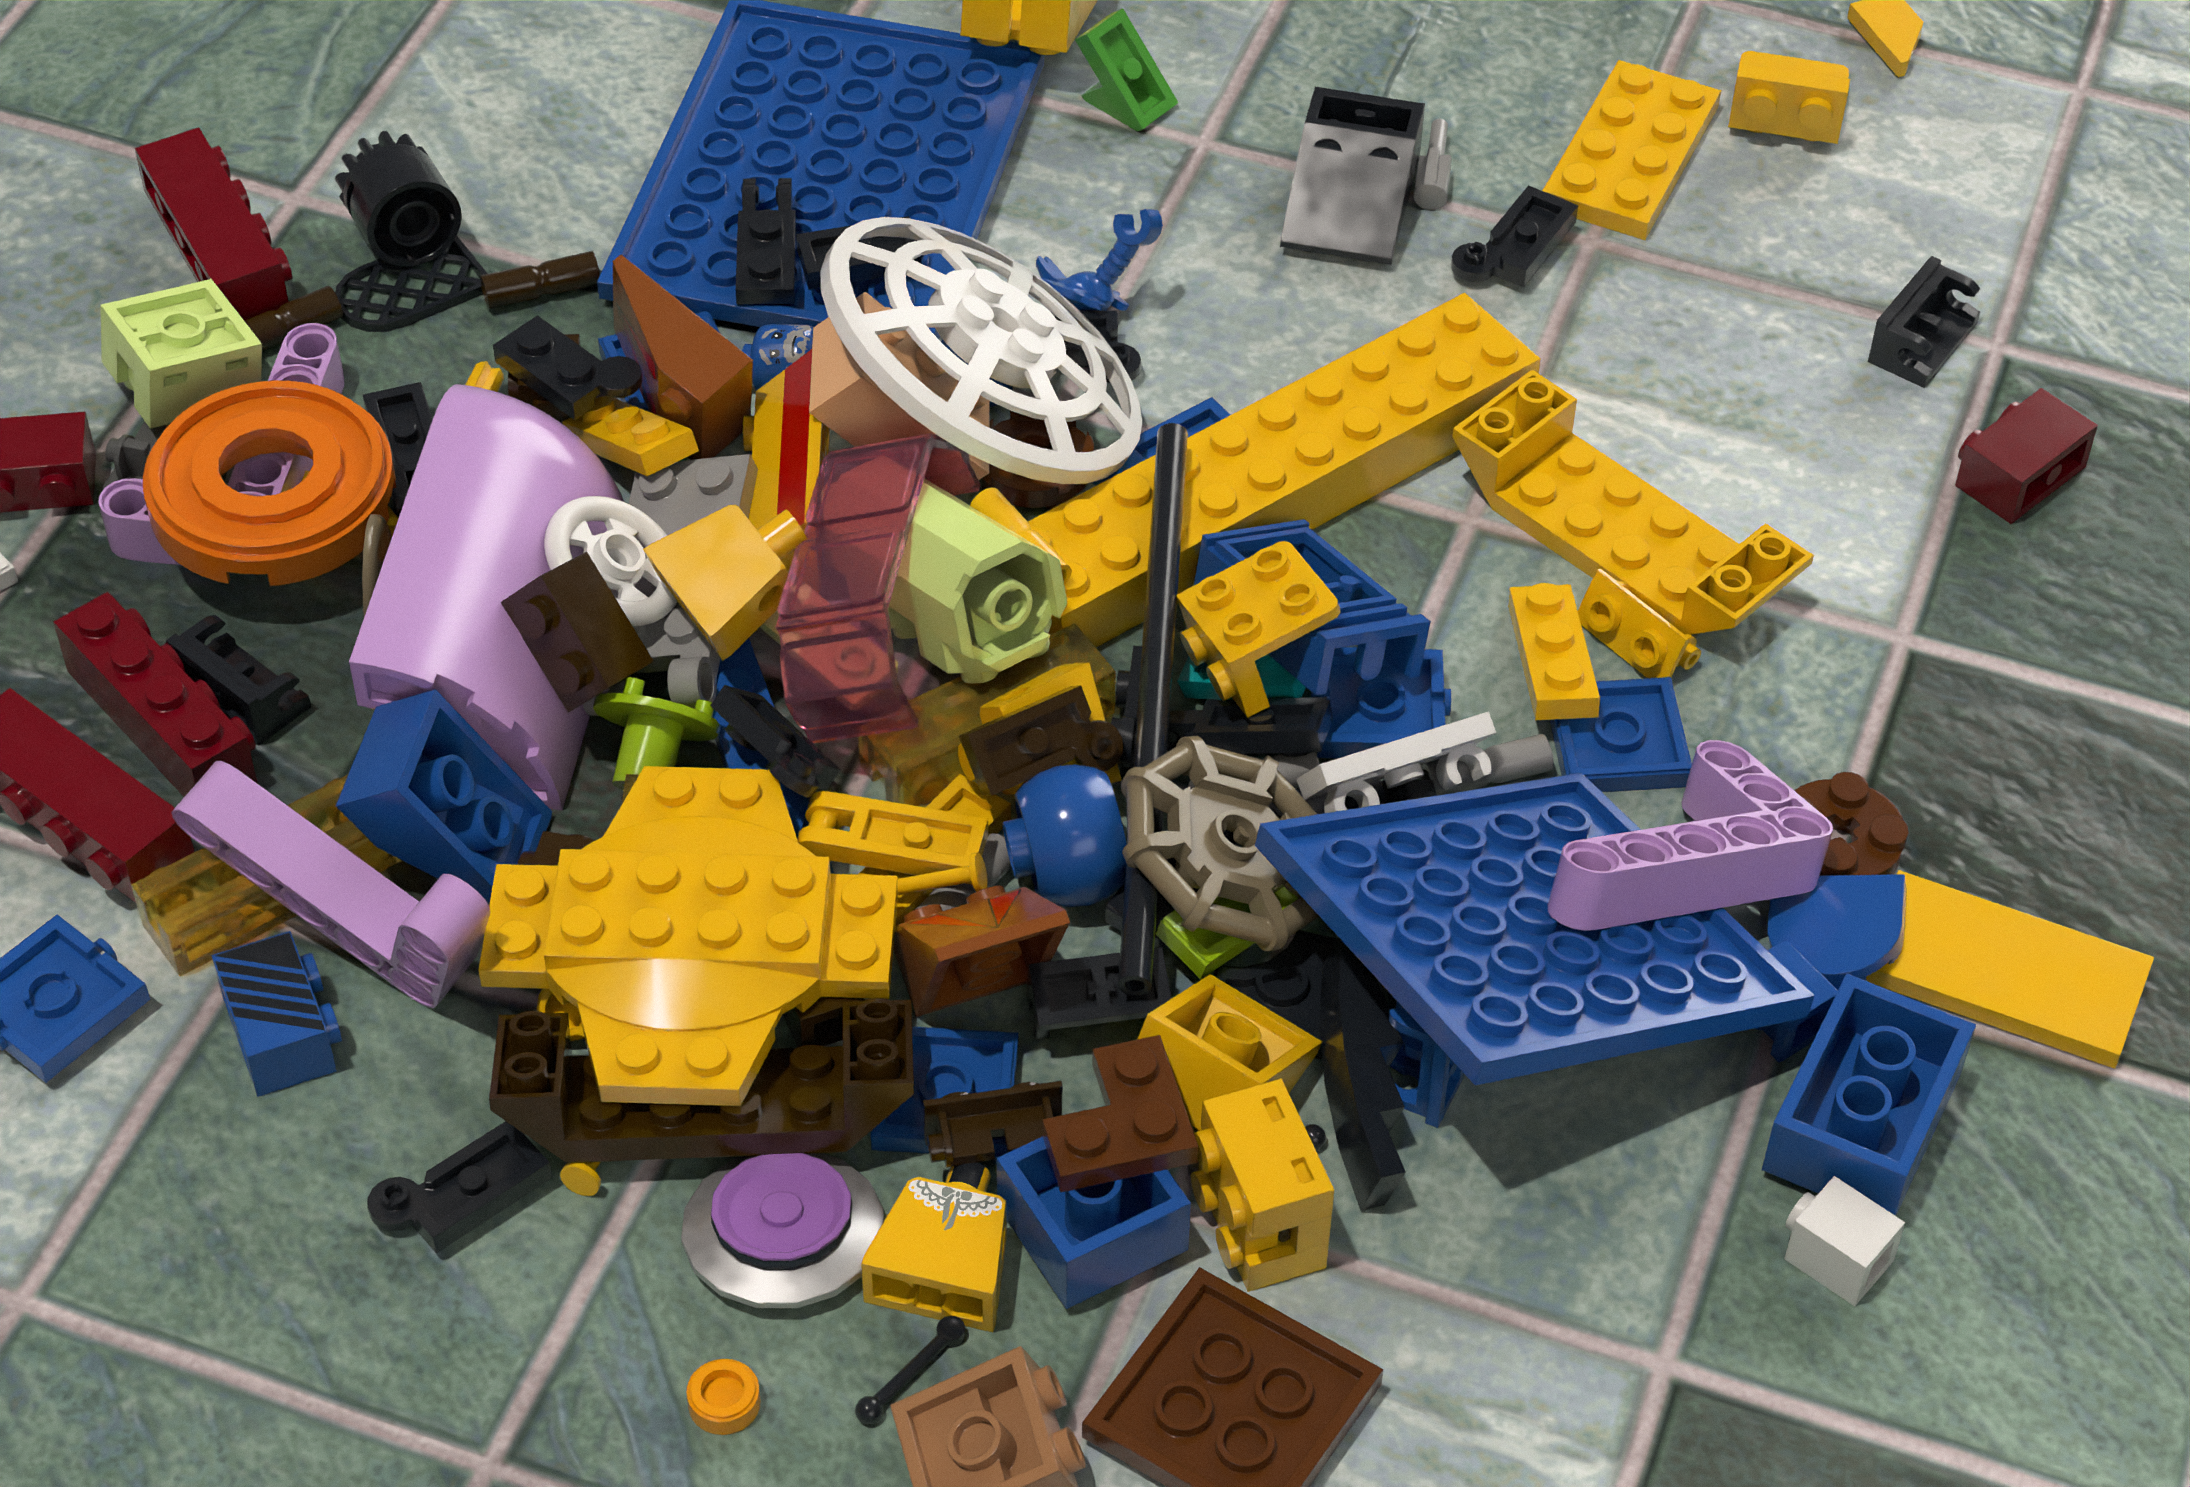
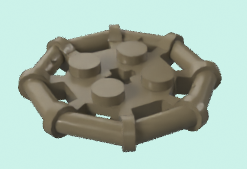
(1228, 795)

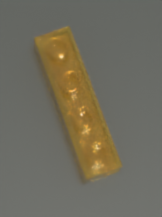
(926, 760)
(210, 907)

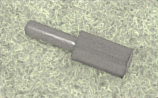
(1434, 170)

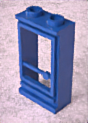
(1367, 612)

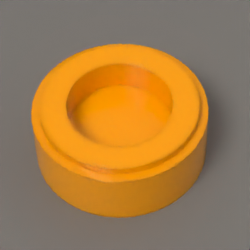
(723, 1396)

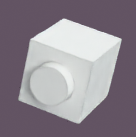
(1842, 1239)

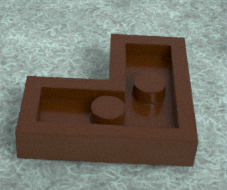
(1136, 1130)

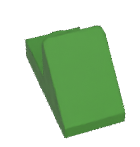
(1129, 79)

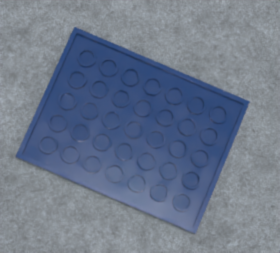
(853, 112)

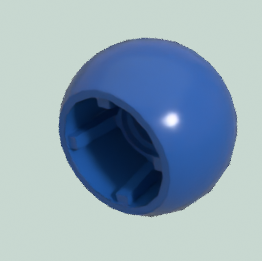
(1068, 836)

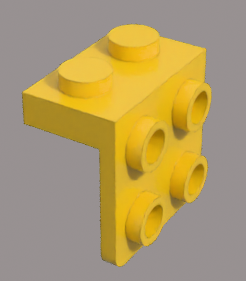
(1789, 97)
(1250, 614)

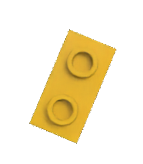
(1635, 629)

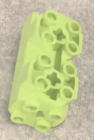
(973, 590)

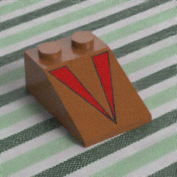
(685, 363)
(975, 946)

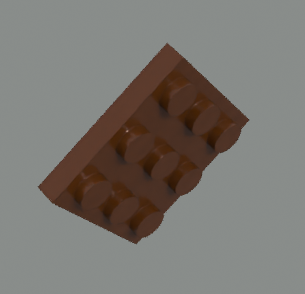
(1231, 1395)

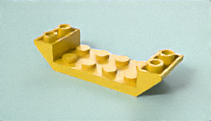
(1611, 518)

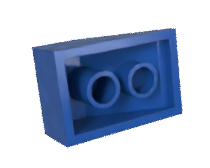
(440, 794)

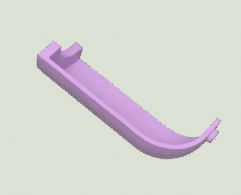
(460, 549)

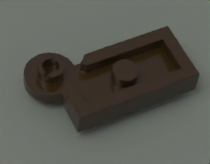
(1038, 739)

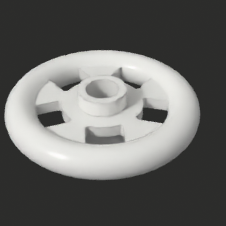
(614, 553)

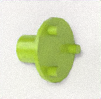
(652, 727)

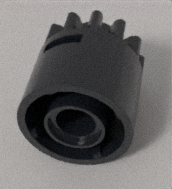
(399, 200)

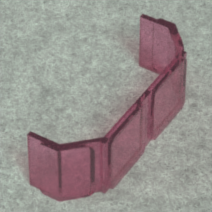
(841, 582)

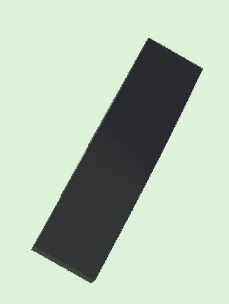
(1357, 1081)

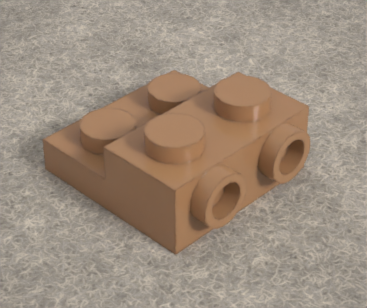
(989, 1428)

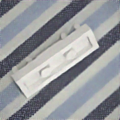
(1401, 763)

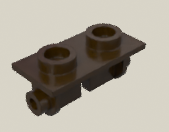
(963, 1124)

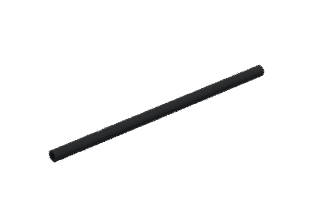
(1154, 690)

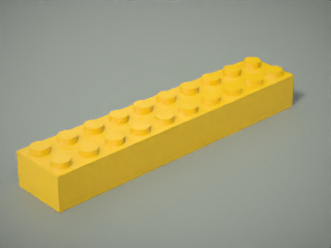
(1289, 457)

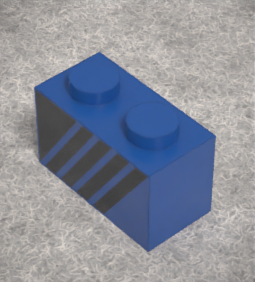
(276, 1012)

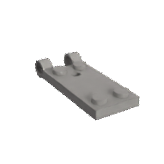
(675, 500)

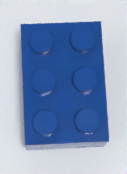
(1869, 1094)

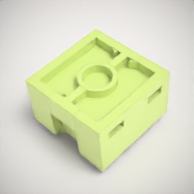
(177, 348)

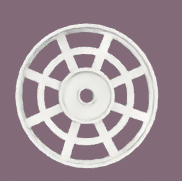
(999, 337)

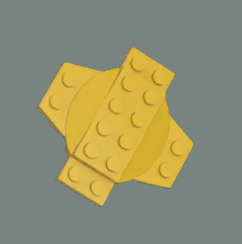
(689, 934)

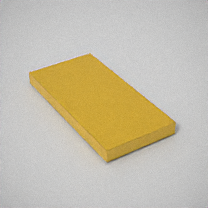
(2016, 971)

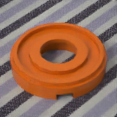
(281, 534)

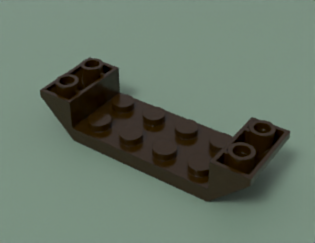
(797, 1103)

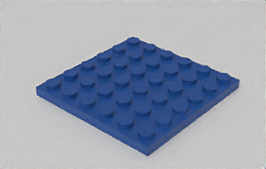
(1458, 928)

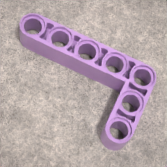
(307, 356)
(1746, 846)
(405, 941)

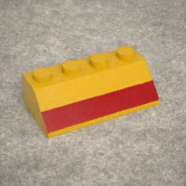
(785, 446)

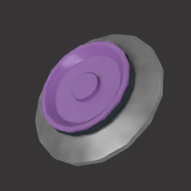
(781, 1228)

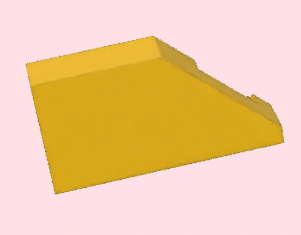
(1889, 28)

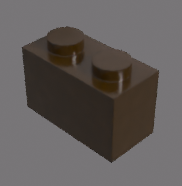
(577, 631)

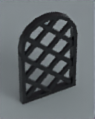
(420, 311)

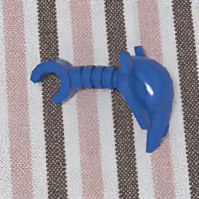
(1093, 289)

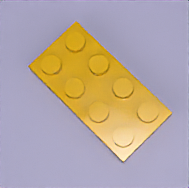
(1633, 148)

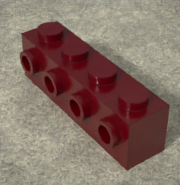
(213, 221)
(150, 694)
(83, 800)

